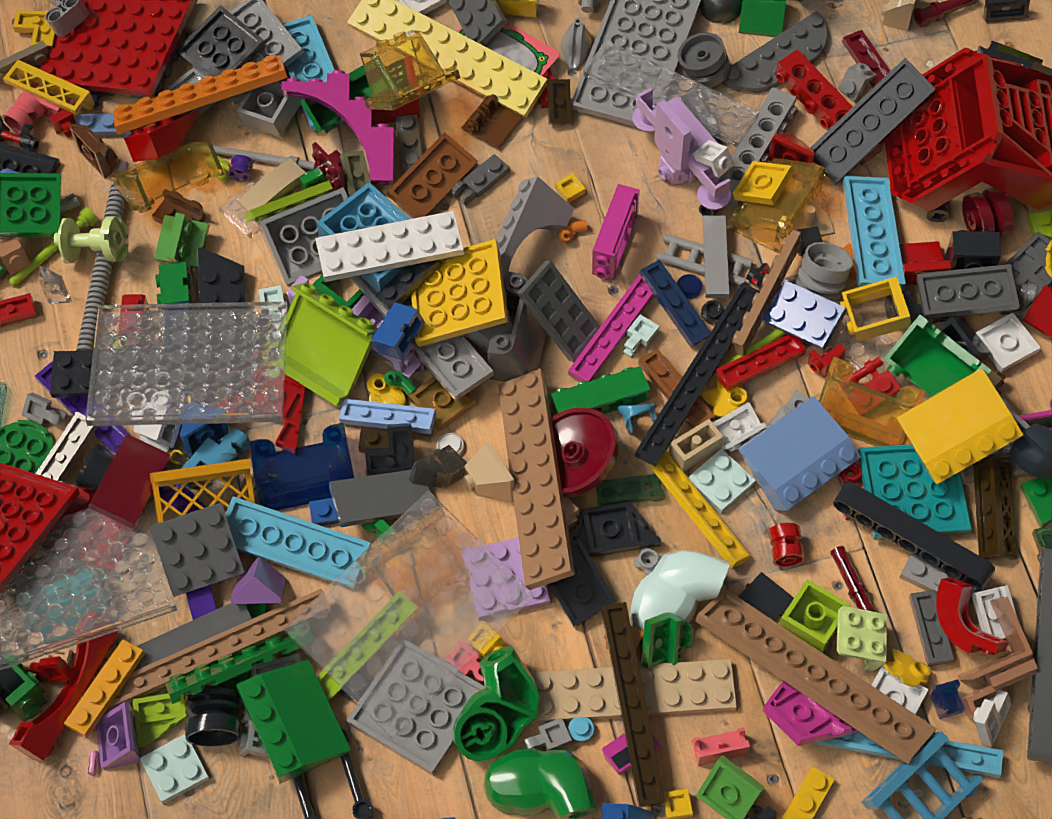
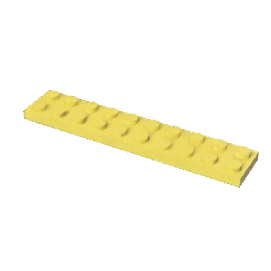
(477, 65)

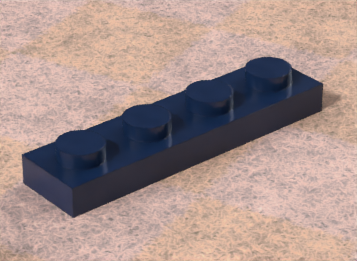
(675, 303)

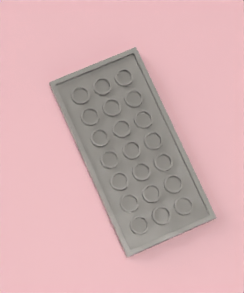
(644, 28)

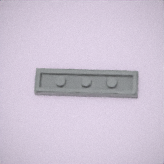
(715, 257)

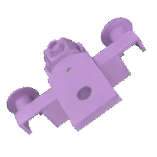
(677, 138)

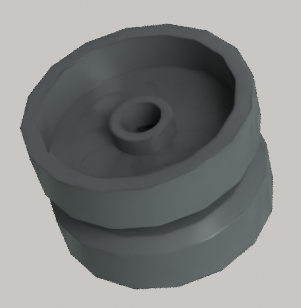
(704, 59)

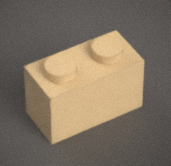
(696, 445)

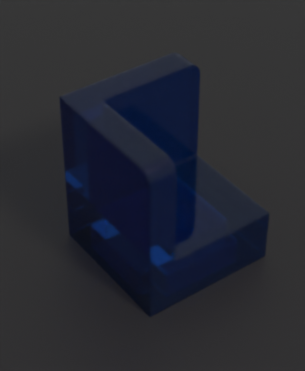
(946, 699)

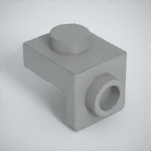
(856, 80)

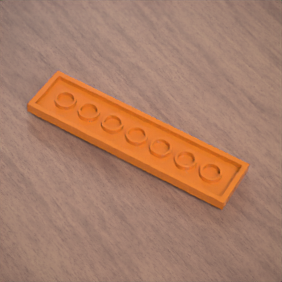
(199, 94)

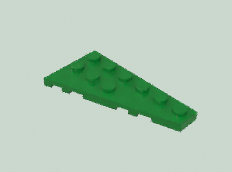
(227, 667)

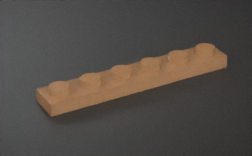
(770, 286)

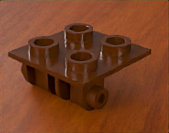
(491, 122)

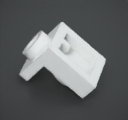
(715, 156)

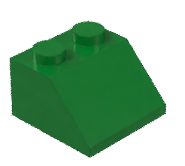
(762, 17)

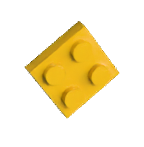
(763, 183)

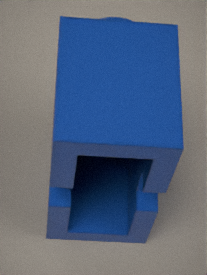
(396, 331)

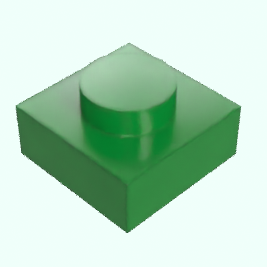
(312, 178)

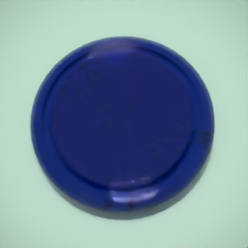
(690, 285)

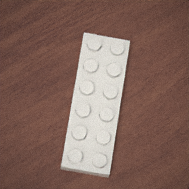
(389, 246)

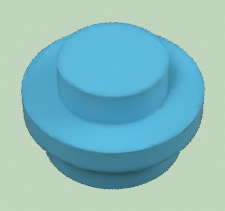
(581, 729)

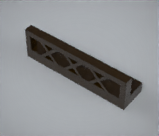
(991, 509)

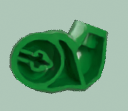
(500, 711)
(540, 780)

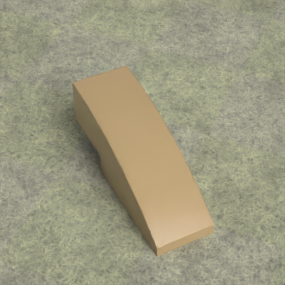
(273, 185)

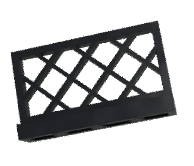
(1005, 52)

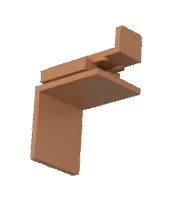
(1007, 668)

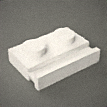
(985, 612)

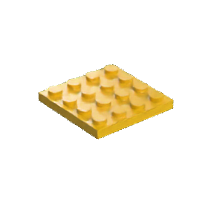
(462, 295)

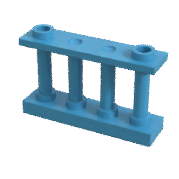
(898, 781)

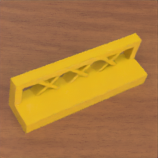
(51, 84)

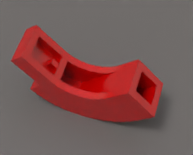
(955, 620)

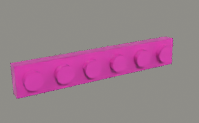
(611, 331)

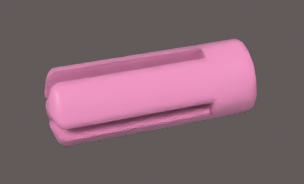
(93, 761)

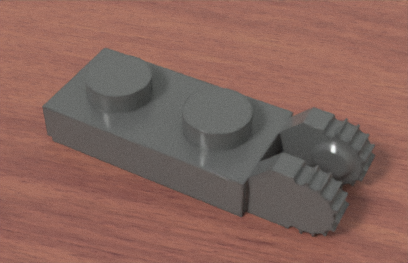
(481, 179)

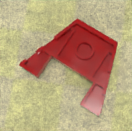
(292, 412)

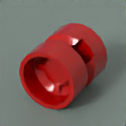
(786, 544)

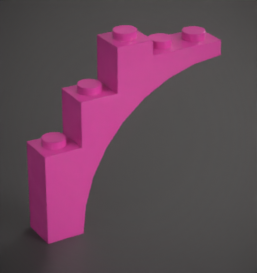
(335, 95)

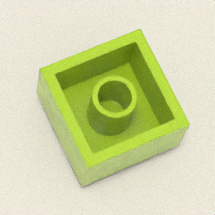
(813, 615)

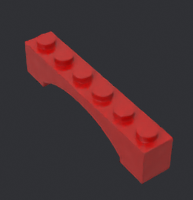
(38, 737)

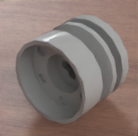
(824, 270)

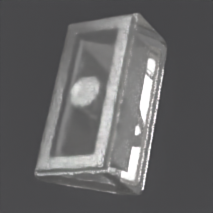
(53, 286)

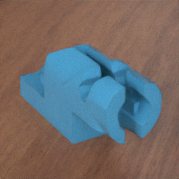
(220, 452)

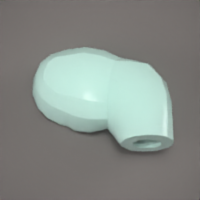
(677, 586)

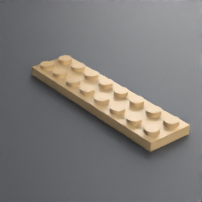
(666, 687)

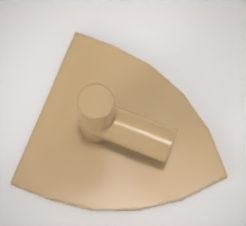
(813, 216)

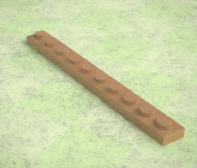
(232, 641)

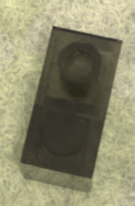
(439, 469)

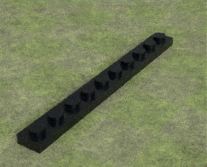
(696, 378)

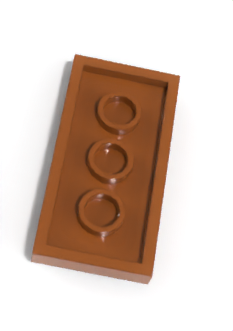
(432, 177)

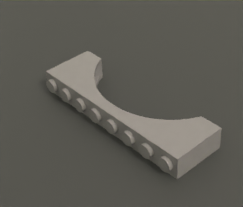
(532, 209)

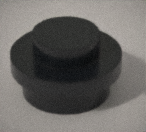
(712, 311)

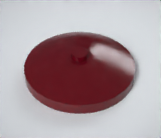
(584, 448)

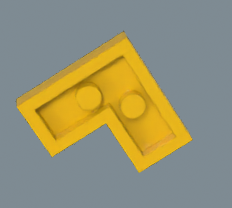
(35, 23)

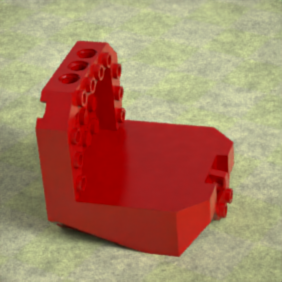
(993, 131)

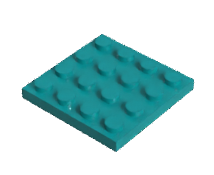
(902, 481)

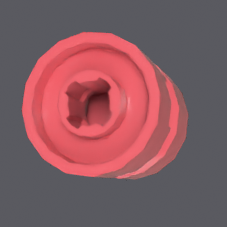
(25, 112)

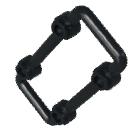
(361, 809)

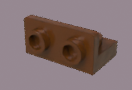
(176, 203)

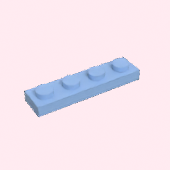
(381, 414)

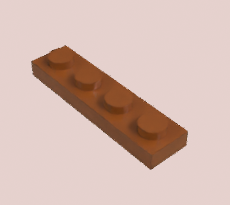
(667, 379)

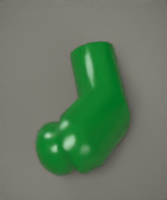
(397, 379)

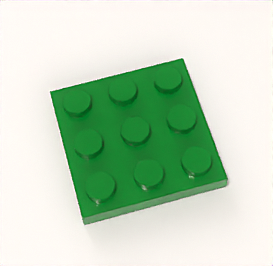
(30, 204)

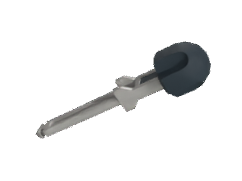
(1033, 449)

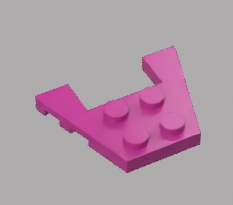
(802, 717)

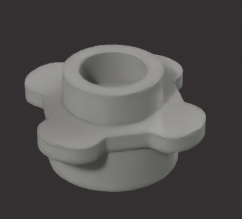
(647, 554)

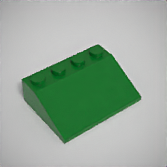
(292, 719)

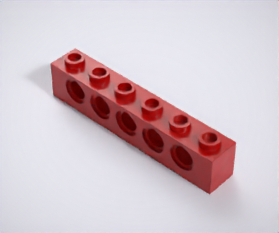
(826, 94)

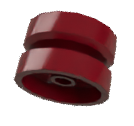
(988, 212)

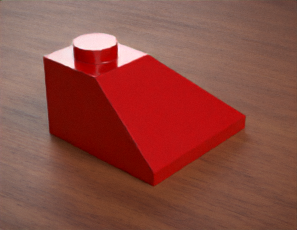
(790, 148)

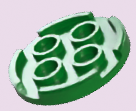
(24, 445)

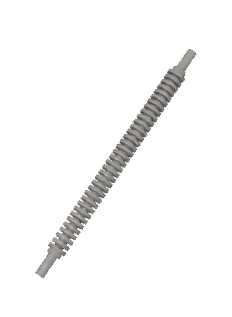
(100, 274)

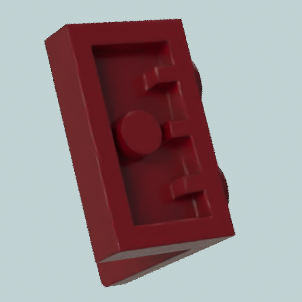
(330, 166)

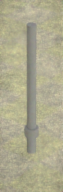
(260, 157)

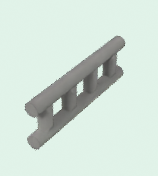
(696, 248)

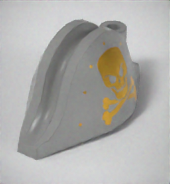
(576, 44)

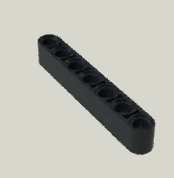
(914, 536)

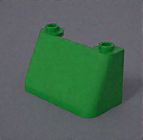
(932, 359)

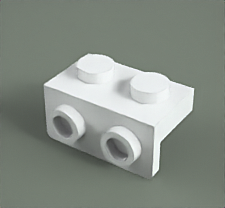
(738, 426)

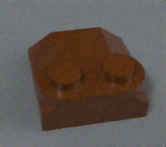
(94, 149)

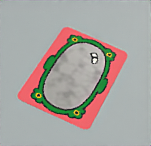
(521, 48)

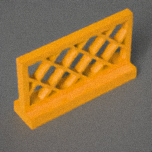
(200, 473)

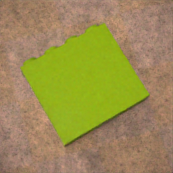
(325, 344)

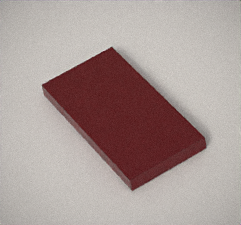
(128, 481)

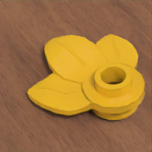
(386, 393)
(723, 400)
(909, 671)

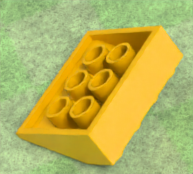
(959, 426)

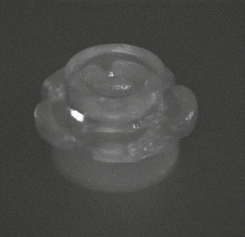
(1028, 291)

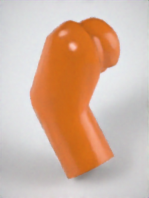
(567, 233)

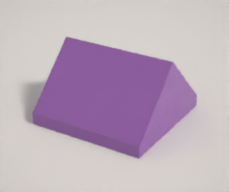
(259, 585)
(118, 738)

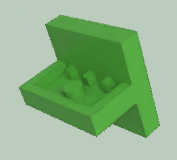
(181, 239)
(730, 790)

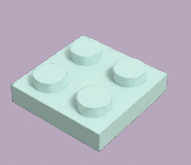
(721, 481)
(174, 769)

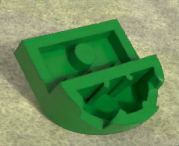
(665, 639)

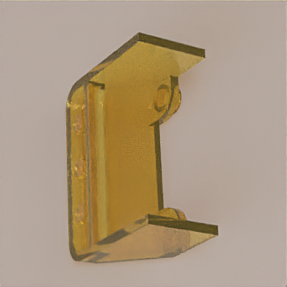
(148, 179)

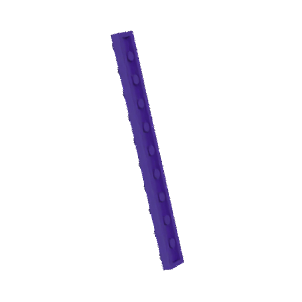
(112, 438)

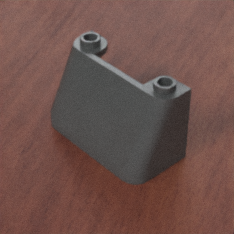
(523, 349)

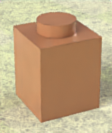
(13, 255)

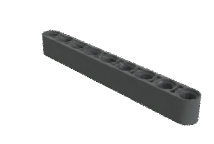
(1040, 718)

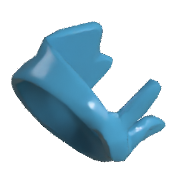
(632, 410)

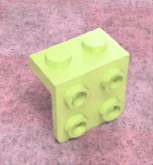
(862, 636)

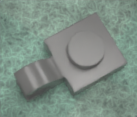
(39, 410)
(551, 735)

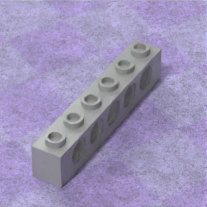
(775, 103)

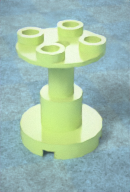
(108, 239)

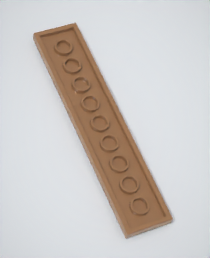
(537, 480)
(816, 676)

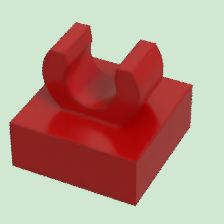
(62, 121)

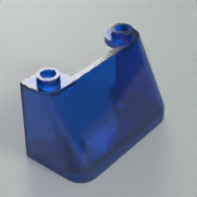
(296, 479)

